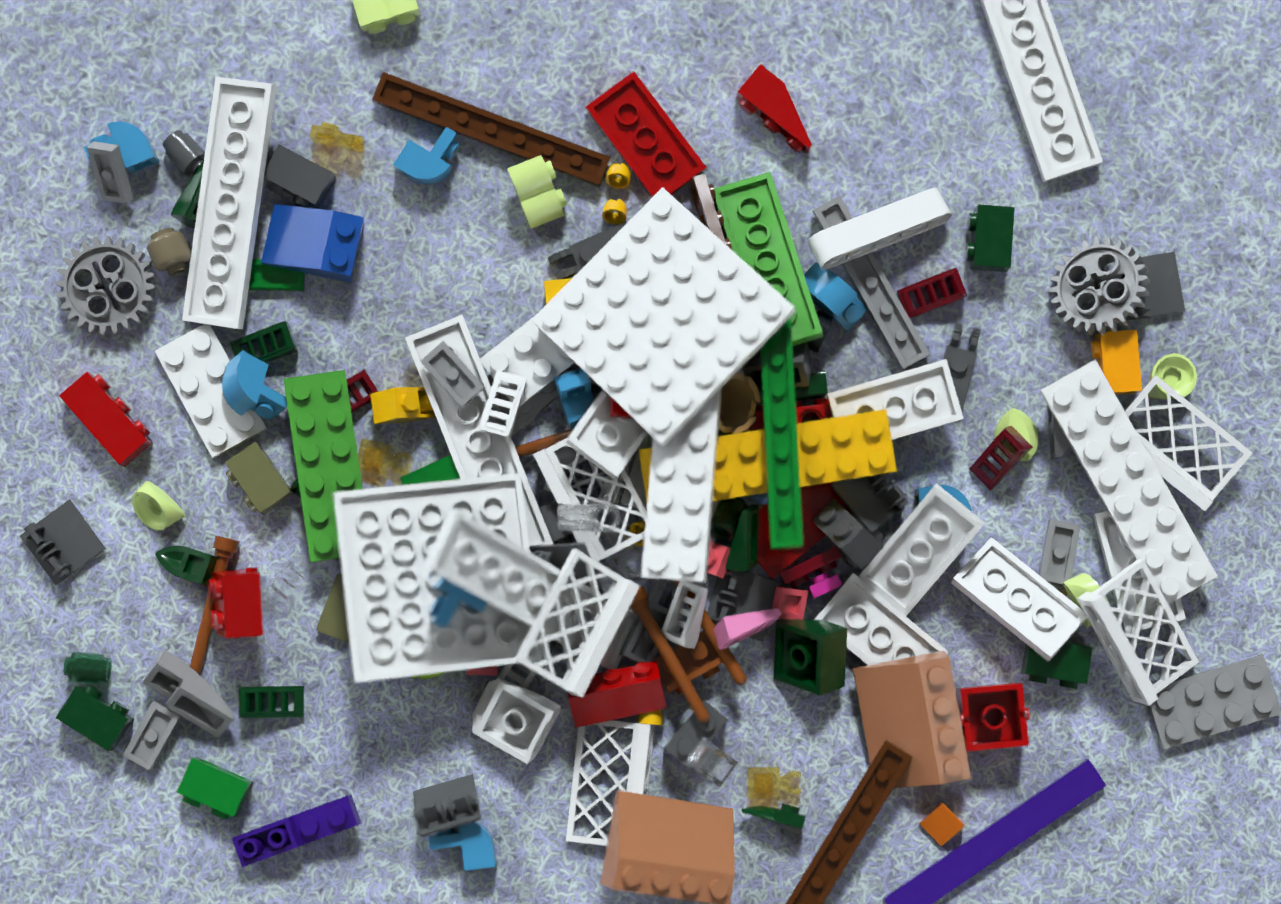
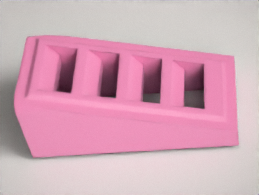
(741, 626)

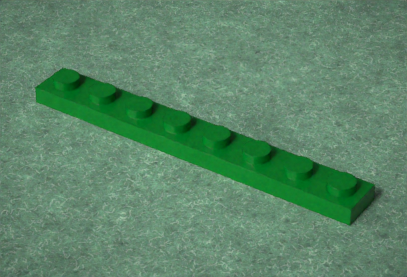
(782, 440)

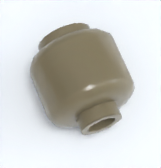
(169, 251)

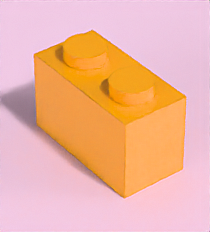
(1119, 360)

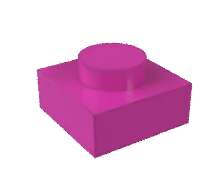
(824, 584)

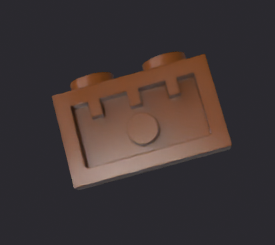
(695, 662)

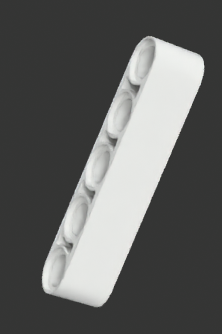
(879, 228)

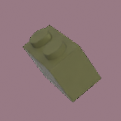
(258, 479)

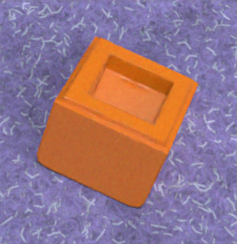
(941, 824)

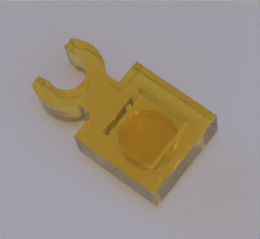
(330, 135)
(377, 457)
(766, 782)

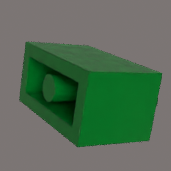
(214, 788)

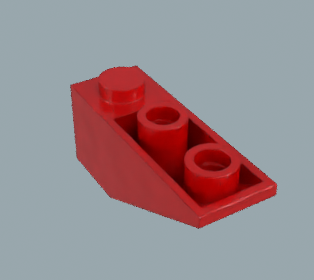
(771, 101)

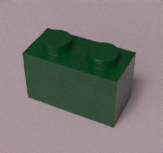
(990, 238)
(1068, 665)
(95, 717)

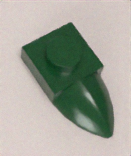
(187, 563)
(787, 814)

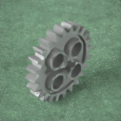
(82, 299)
(1106, 310)

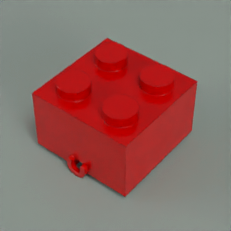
(236, 603)
(993, 716)

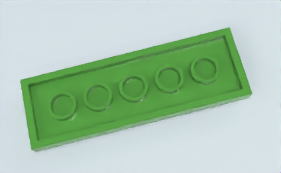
(764, 242)
(323, 453)

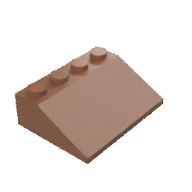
(918, 711)
(670, 848)

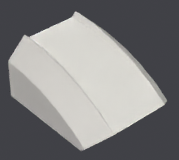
(514, 719)

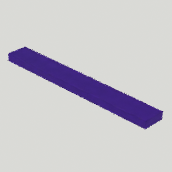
(999, 837)

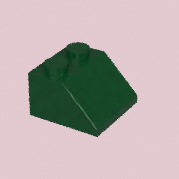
(810, 654)

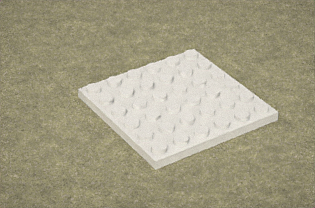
(663, 316)
(389, 593)

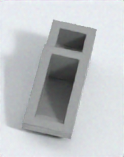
(188, 693)

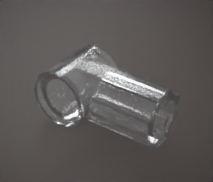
(584, 517)
(610, 540)

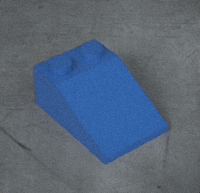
(313, 241)

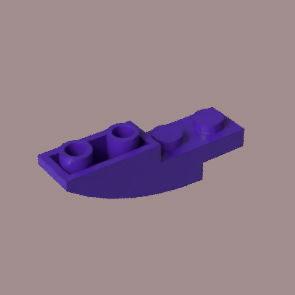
(296, 830)

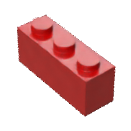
(107, 418)
(619, 695)

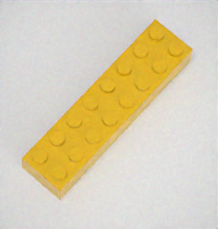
(827, 453)

